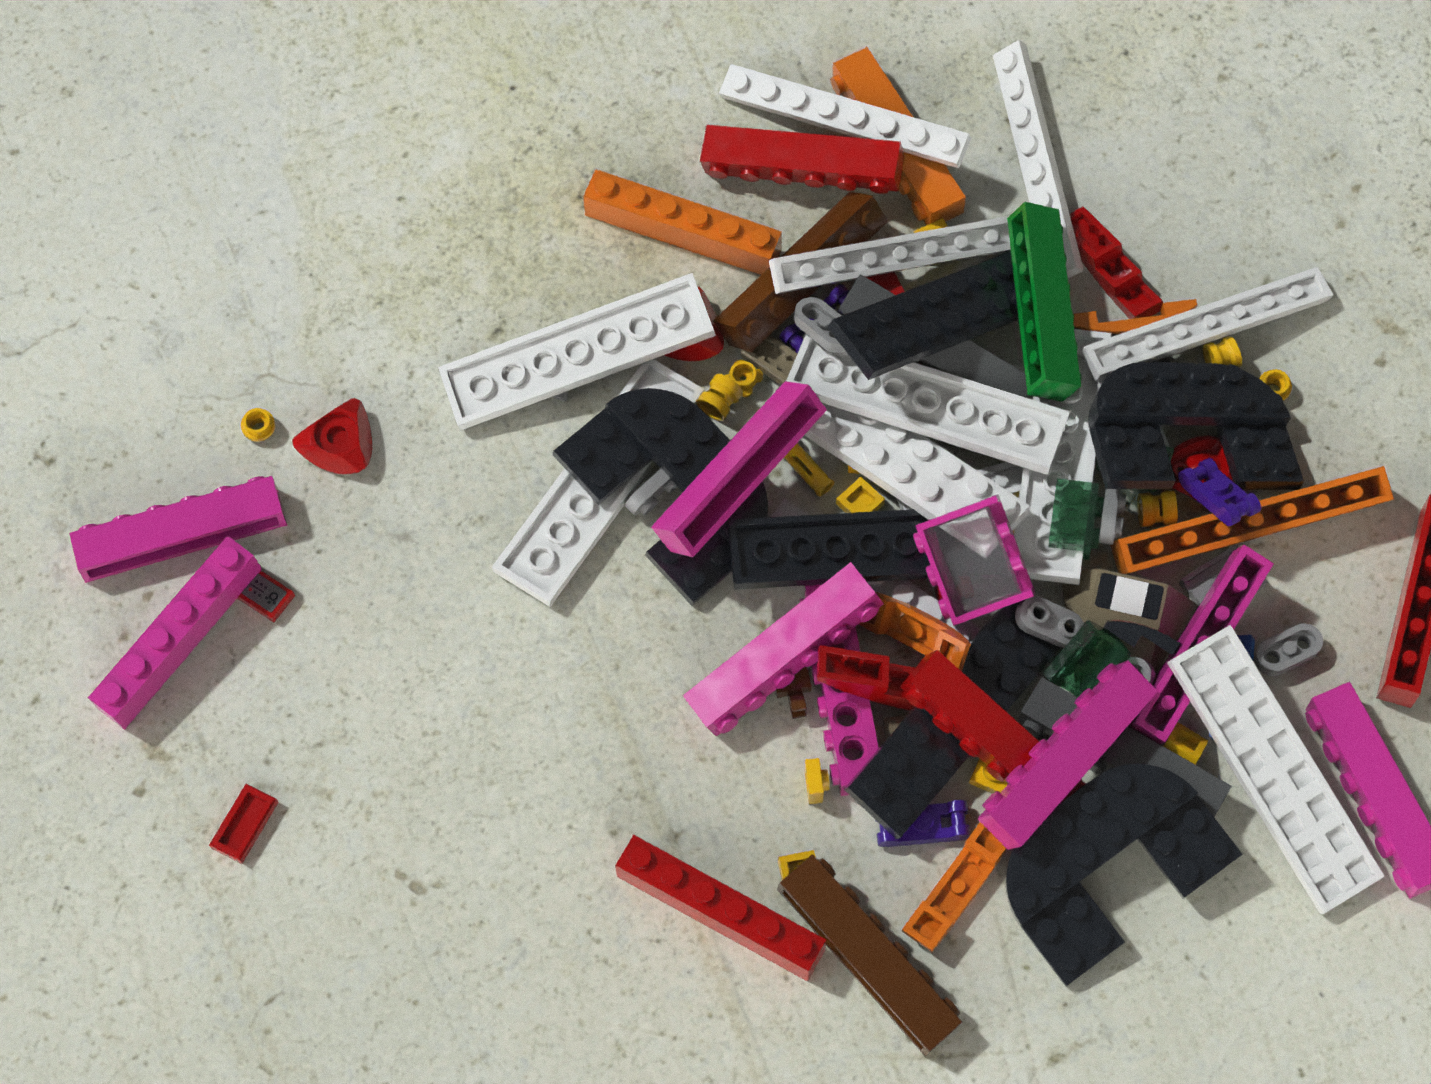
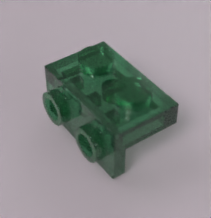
(1074, 516)
(1085, 658)

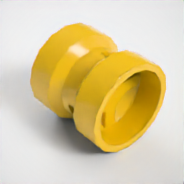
(719, 397)
(1157, 509)

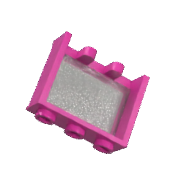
(974, 560)

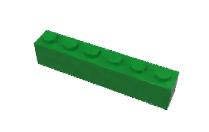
(1043, 302)

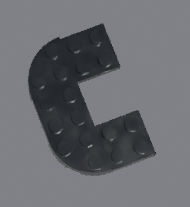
(1151, 394)
(682, 442)
(1090, 830)

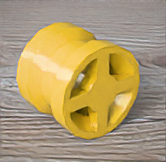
(1224, 353)

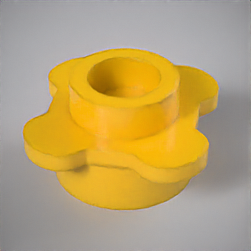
(746, 369)

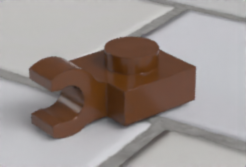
(794, 692)

